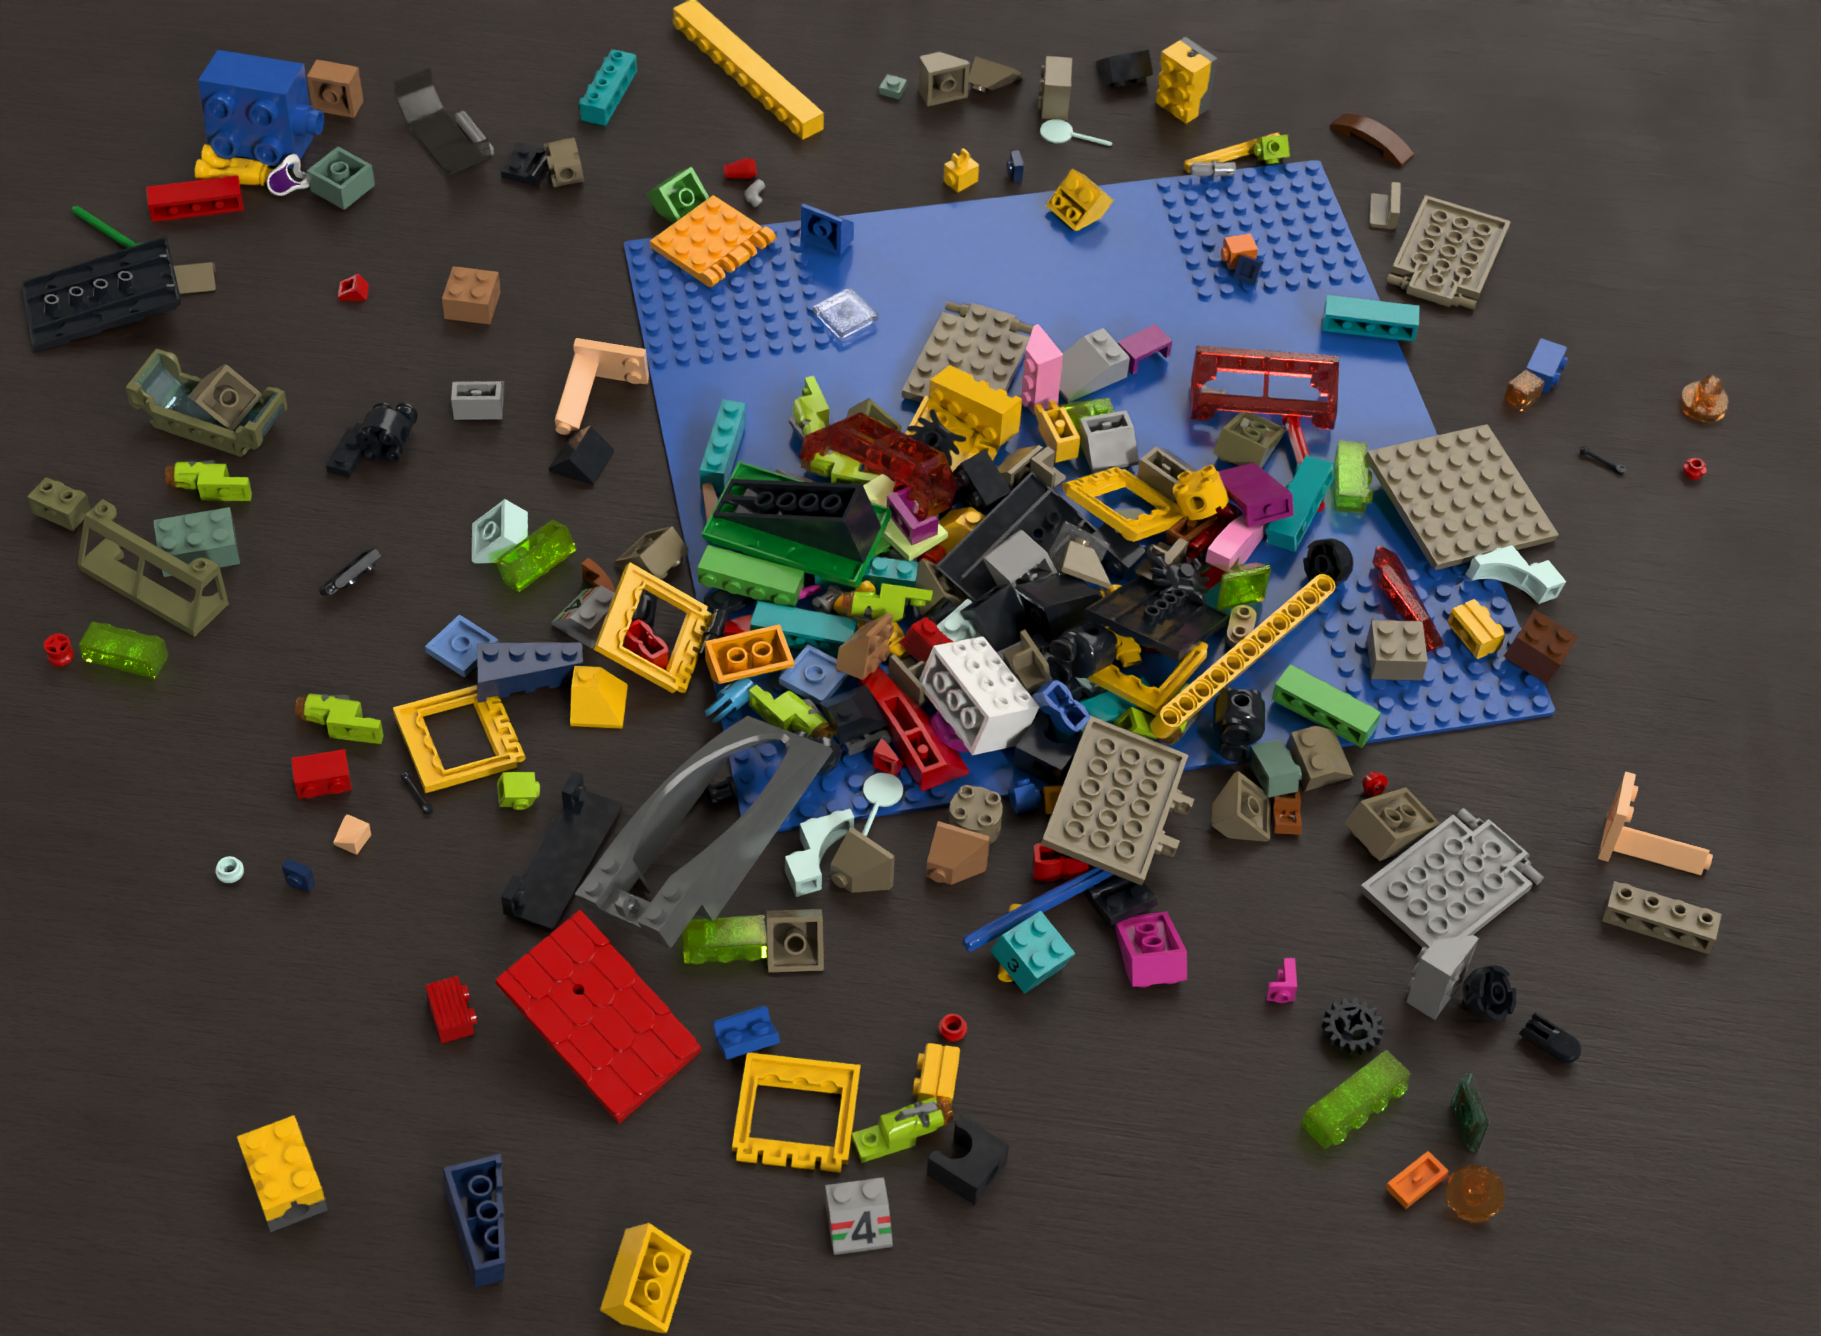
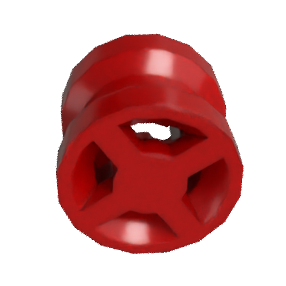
(53, 647)

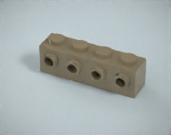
(1661, 917)

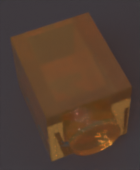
(1524, 390)

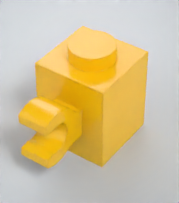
(961, 171)

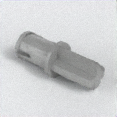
(1213, 169)

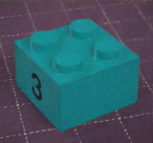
(1032, 952)

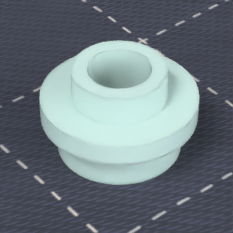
(226, 864)

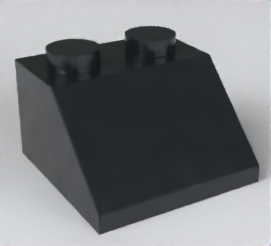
(1126, 67)

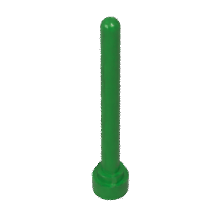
(101, 226)

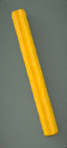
(1225, 154)

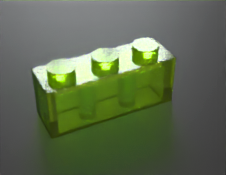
(1352, 477)
(535, 555)
(123, 649)
(725, 939)

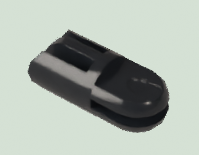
(646, 608)
(1551, 1039)

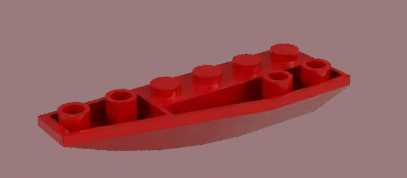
(912, 735)

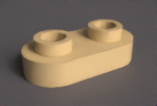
(1241, 622)

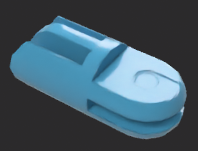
(731, 698)

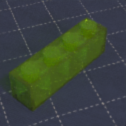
(1356, 1099)

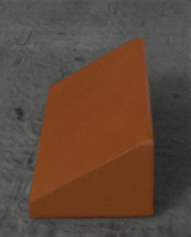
(1188, 529)

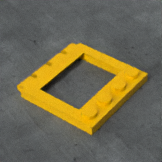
(1088, 487)
(619, 619)
(1145, 697)
(423, 751)
(801, 1075)

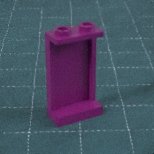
(1257, 494)

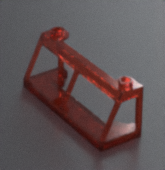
(1320, 368)

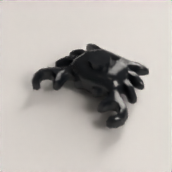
(936, 436)
(1179, 575)

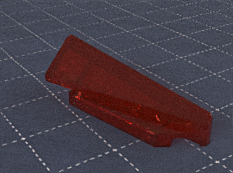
(1402, 594)

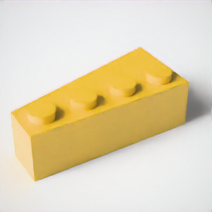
(976, 404)

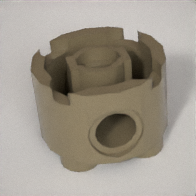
(564, 162)
(977, 811)

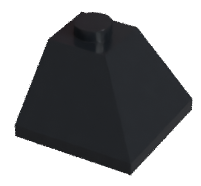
(853, 714)

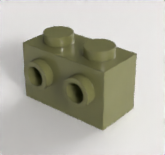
(59, 503)

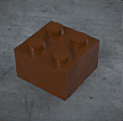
(1540, 646)

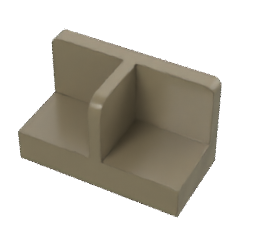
(1042, 466)
(1172, 554)
(1027, 663)
(907, 676)

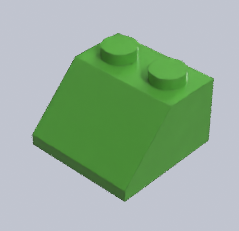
(678, 195)

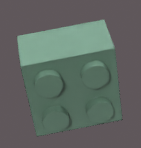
(341, 177)

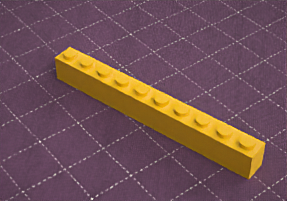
(748, 69)

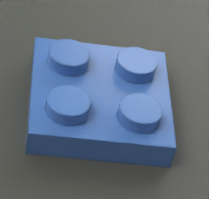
(458, 645)
(813, 675)

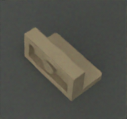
(1385, 208)
(195, 277)

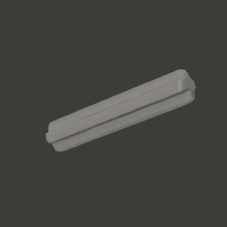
(470, 128)

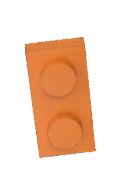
(1417, 1180)

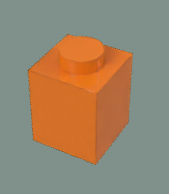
(1235, 247)

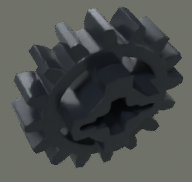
(1342, 1017)

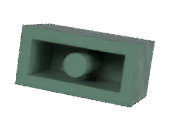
(1274, 768)

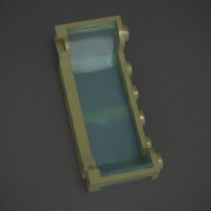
(164, 395)

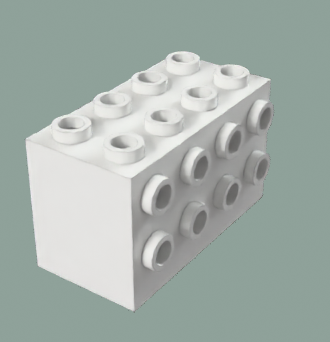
(978, 695)

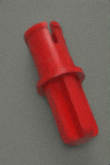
(1202, 541)

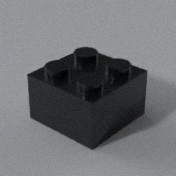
(980, 482)

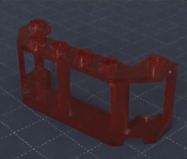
(892, 455)

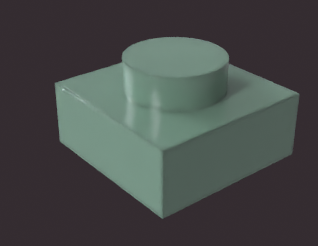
(893, 86)

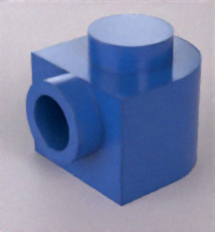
(1023, 796)

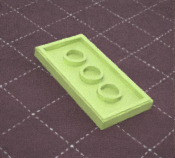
(877, 492)

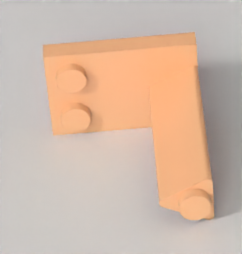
(597, 360)
(1643, 844)

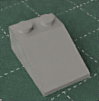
(1091, 365)

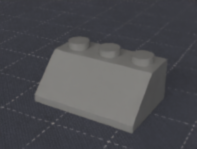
(1440, 973)

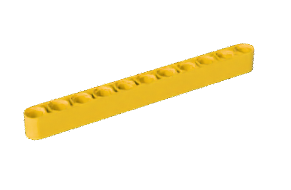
(1241, 656)

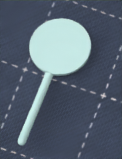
(1060, 131)
(881, 791)

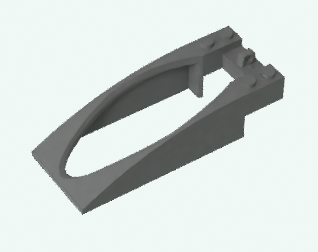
(715, 873)

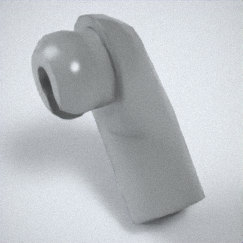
(752, 192)

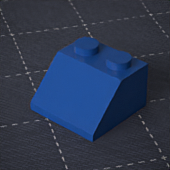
(825, 229)

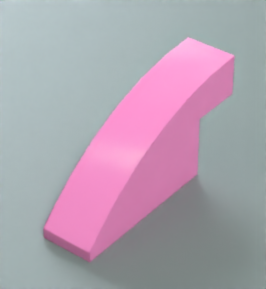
(1234, 544)

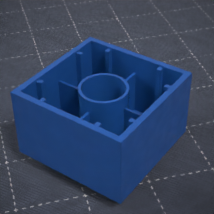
(257, 108)

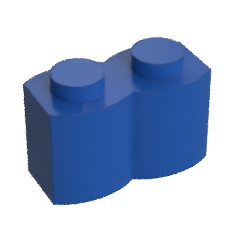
(1058, 702)

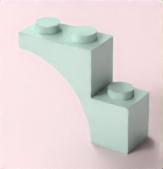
(1507, 565)
(816, 837)

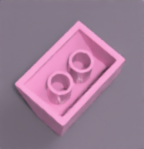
(1041, 371)

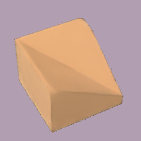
(352, 834)

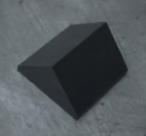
(582, 456)

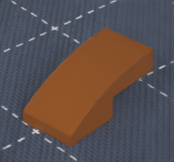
(595, 575)
(1287, 813)

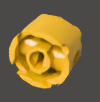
(1200, 493)

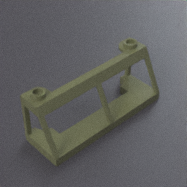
(105, 566)

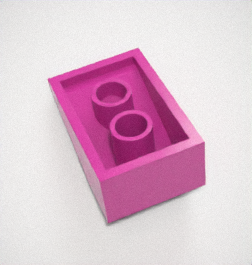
(1151, 950)

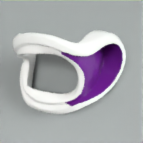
(280, 182)

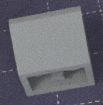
(477, 400)
(1108, 441)
(1019, 561)

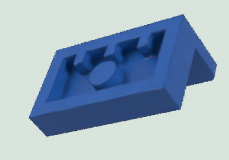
(745, 1032)

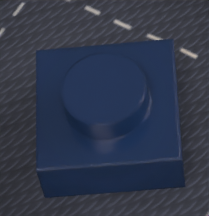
(1015, 166)
(1248, 269)
(298, 875)

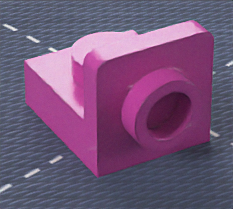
(1286, 985)

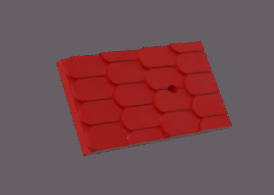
(599, 1016)

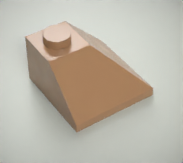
(956, 854)

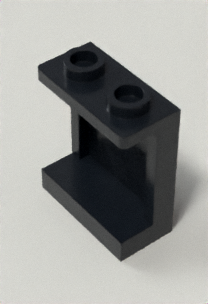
(999, 617)

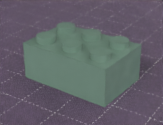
(199, 536)

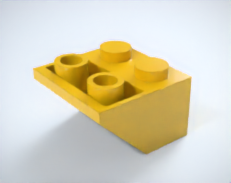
(1079, 201)

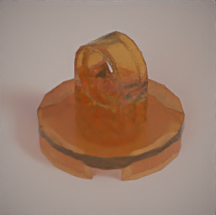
(1705, 399)
(1475, 1193)

